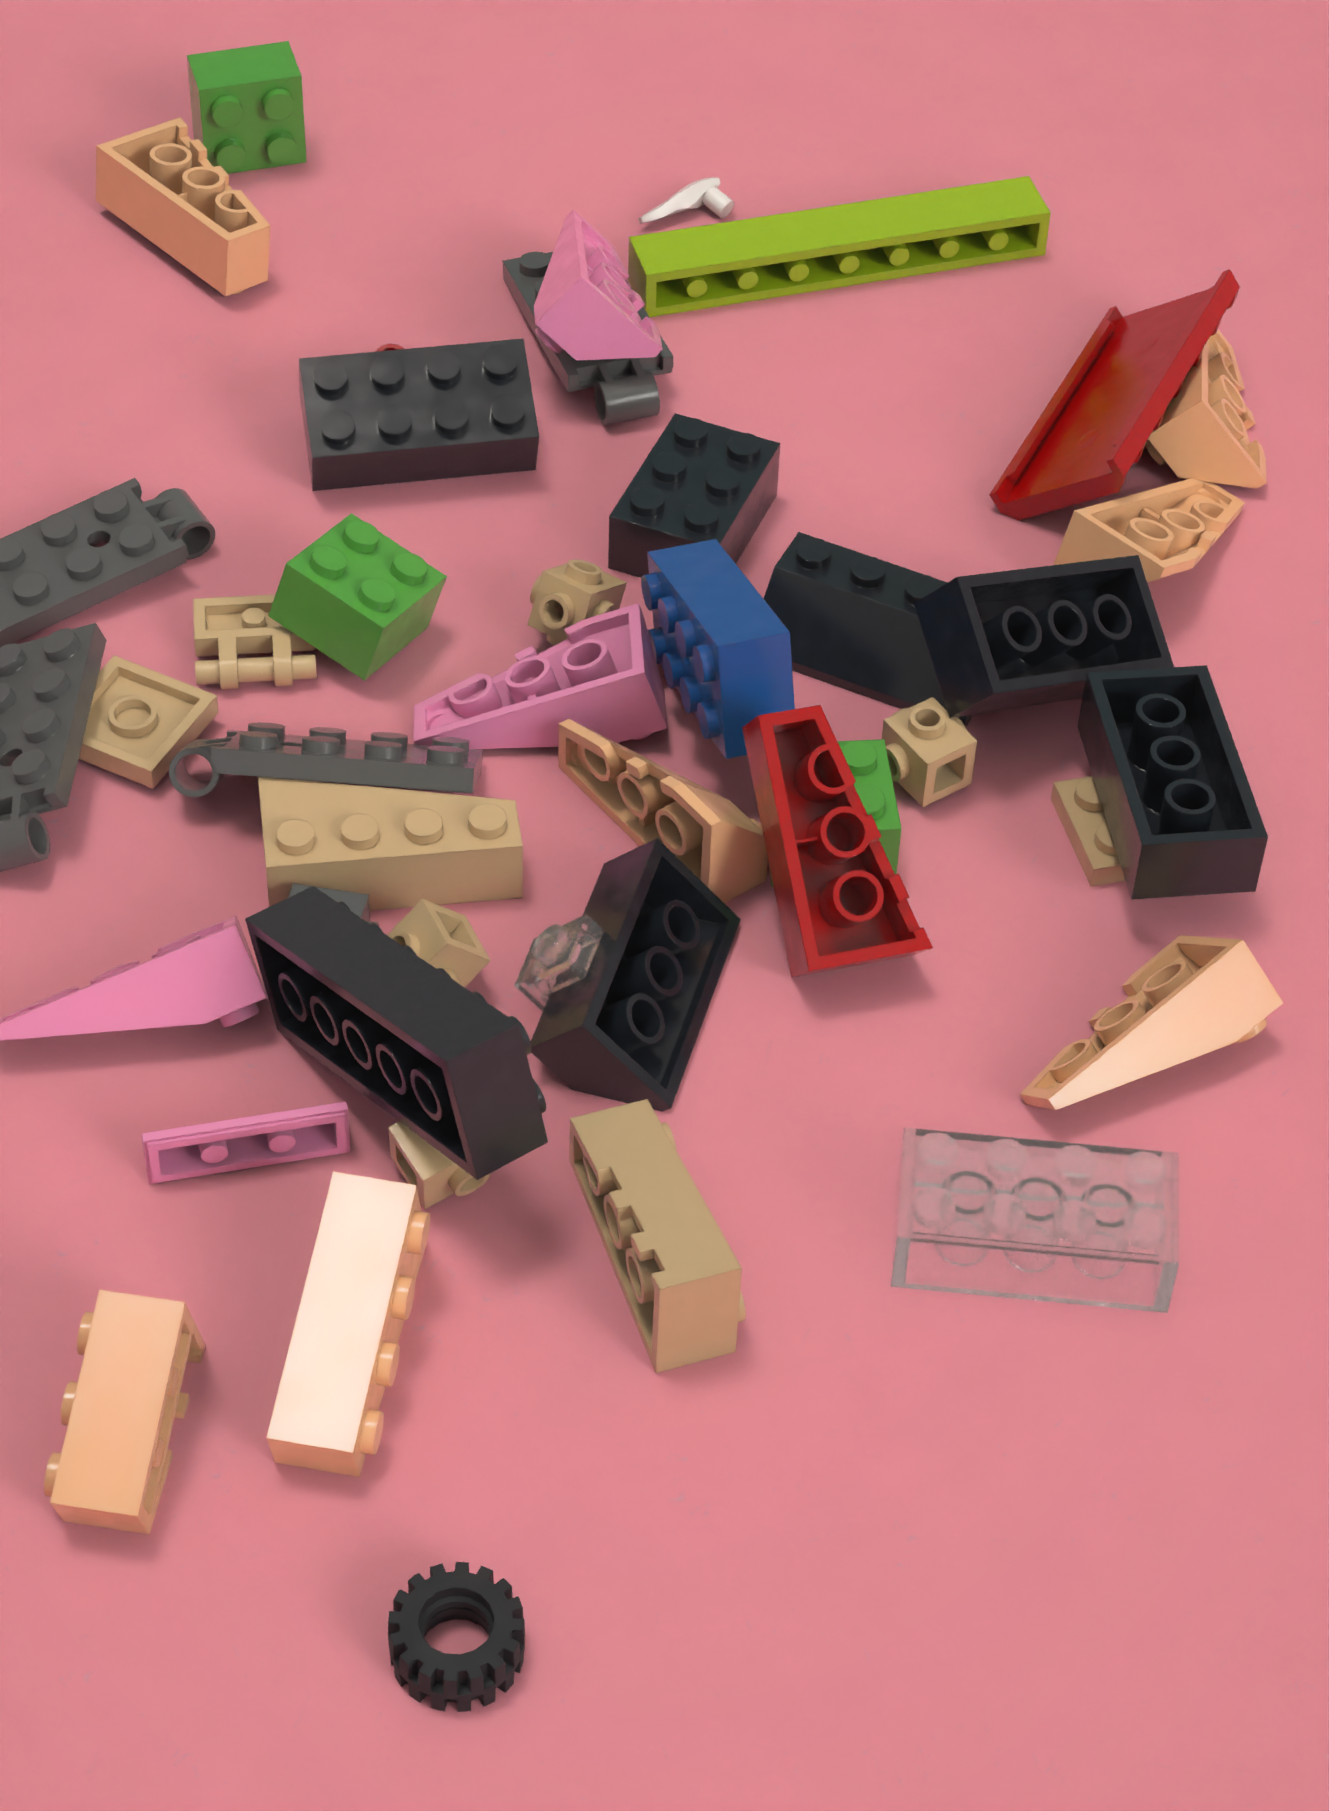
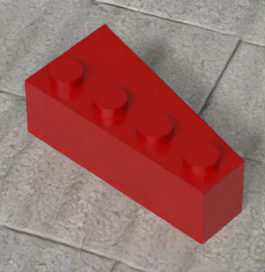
(824, 850)

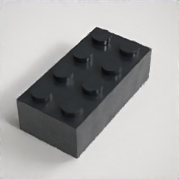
(418, 414)
(1038, 632)
(1171, 782)

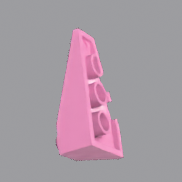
(587, 301)
(595, 677)
(182, 985)

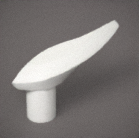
(693, 196)

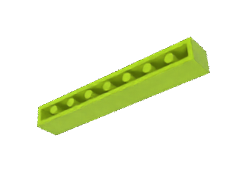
(838, 246)

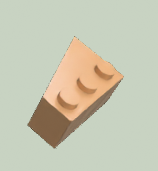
(122, 1411)

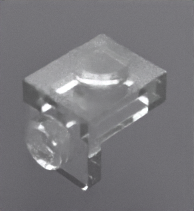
(558, 958)

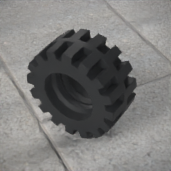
(458, 1597)

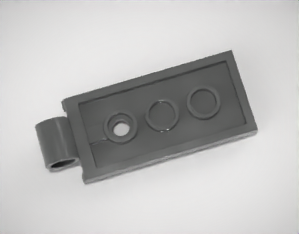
(621, 386)
(56, 571)
(42, 726)
(331, 758)

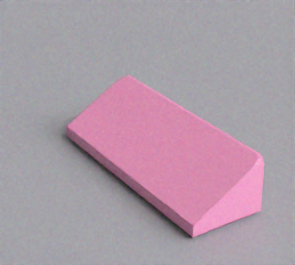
(246, 1142)

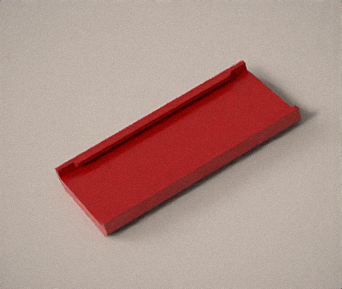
(1110, 403)

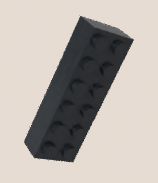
(400, 1031)

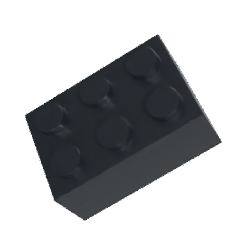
(694, 489)

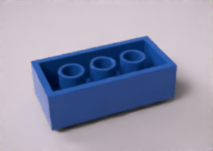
(717, 641)

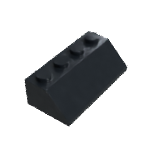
(855, 621)
(649, 985)

